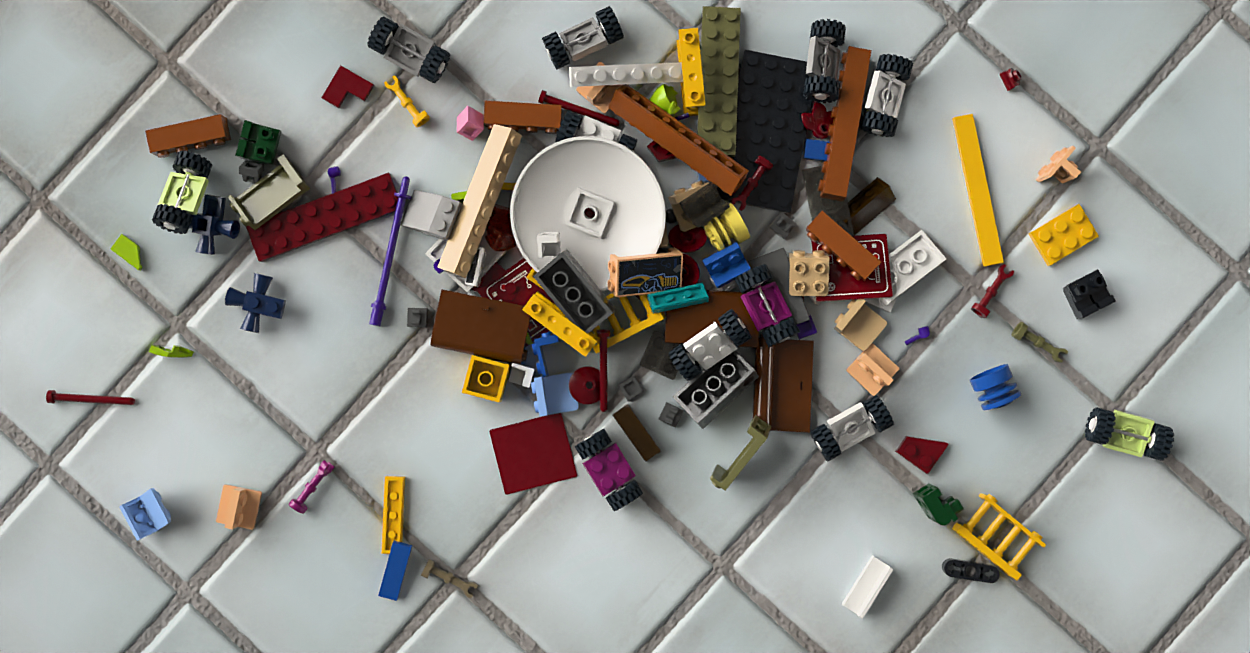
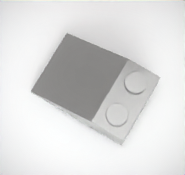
(431, 214)

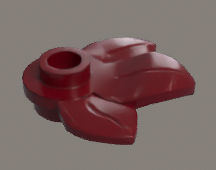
(818, 119)

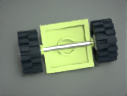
(182, 192)
(1129, 433)

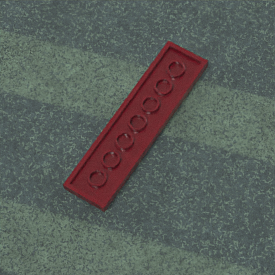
(324, 217)

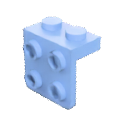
(553, 394)
(146, 514)

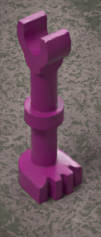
(298, 504)

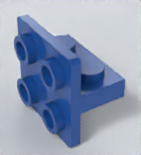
(726, 265)

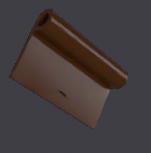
(690, 320)
(491, 333)
(784, 384)

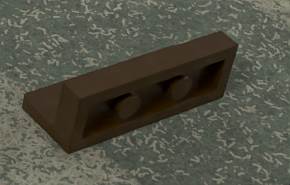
(869, 204)
(636, 432)

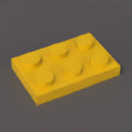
(1063, 234)

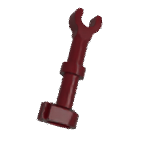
(764, 165)
(980, 308)

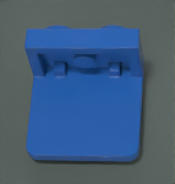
(547, 338)

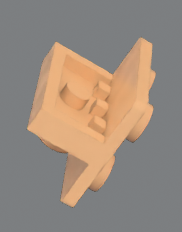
(598, 95)
(1060, 167)
(873, 369)
(238, 507)

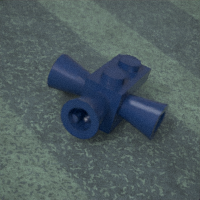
(211, 224)
(256, 303)

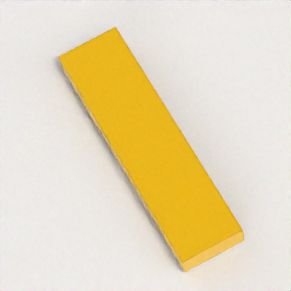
(393, 511)

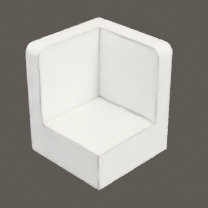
(548, 244)
(522, 375)

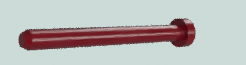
(577, 109)
(603, 334)
(52, 396)

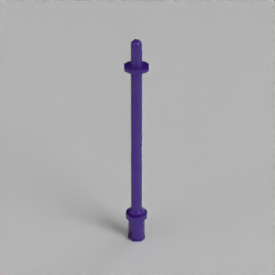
(379, 305)

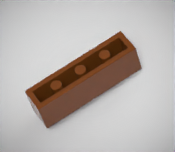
(523, 116)
(188, 135)
(842, 246)

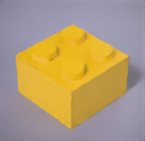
(486, 378)

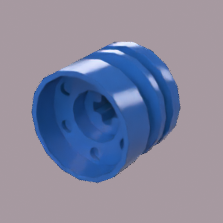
(994, 385)

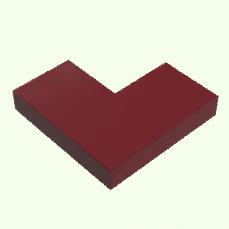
(344, 83)

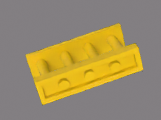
(690, 58)
(554, 320)
(636, 324)
(981, 543)

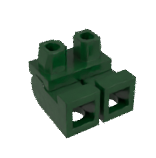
(265, 146)
(935, 508)

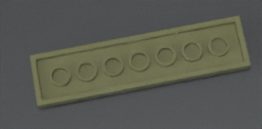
(720, 77)

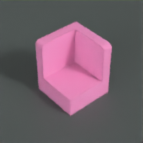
(470, 123)

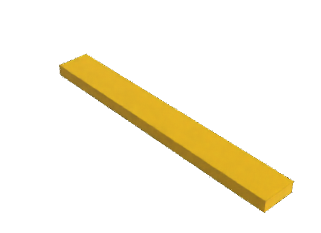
(977, 190)

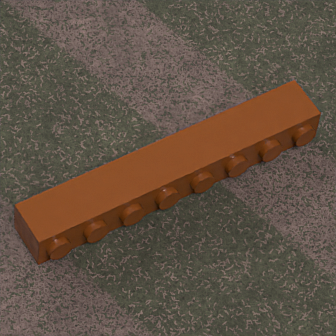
(845, 124)
(678, 139)

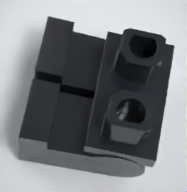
(1088, 294)

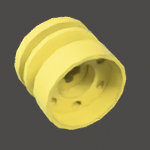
(728, 227)

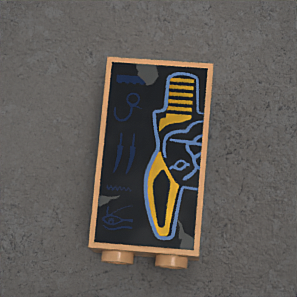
(645, 273)

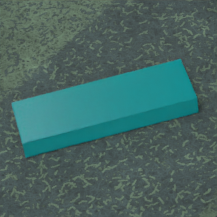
(677, 298)

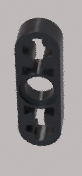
(984, 567)

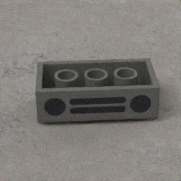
(574, 292)
(715, 388)

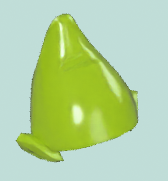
(665, 98)

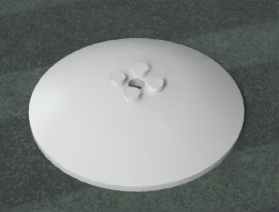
(584, 175)

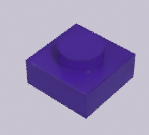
(806, 329)

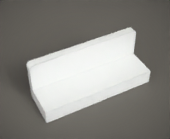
(867, 586)

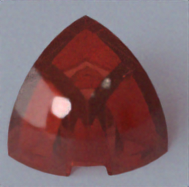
(499, 229)

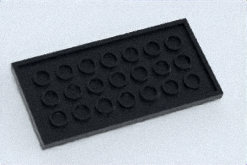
(770, 127)

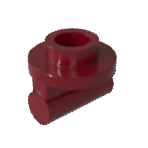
(1011, 78)

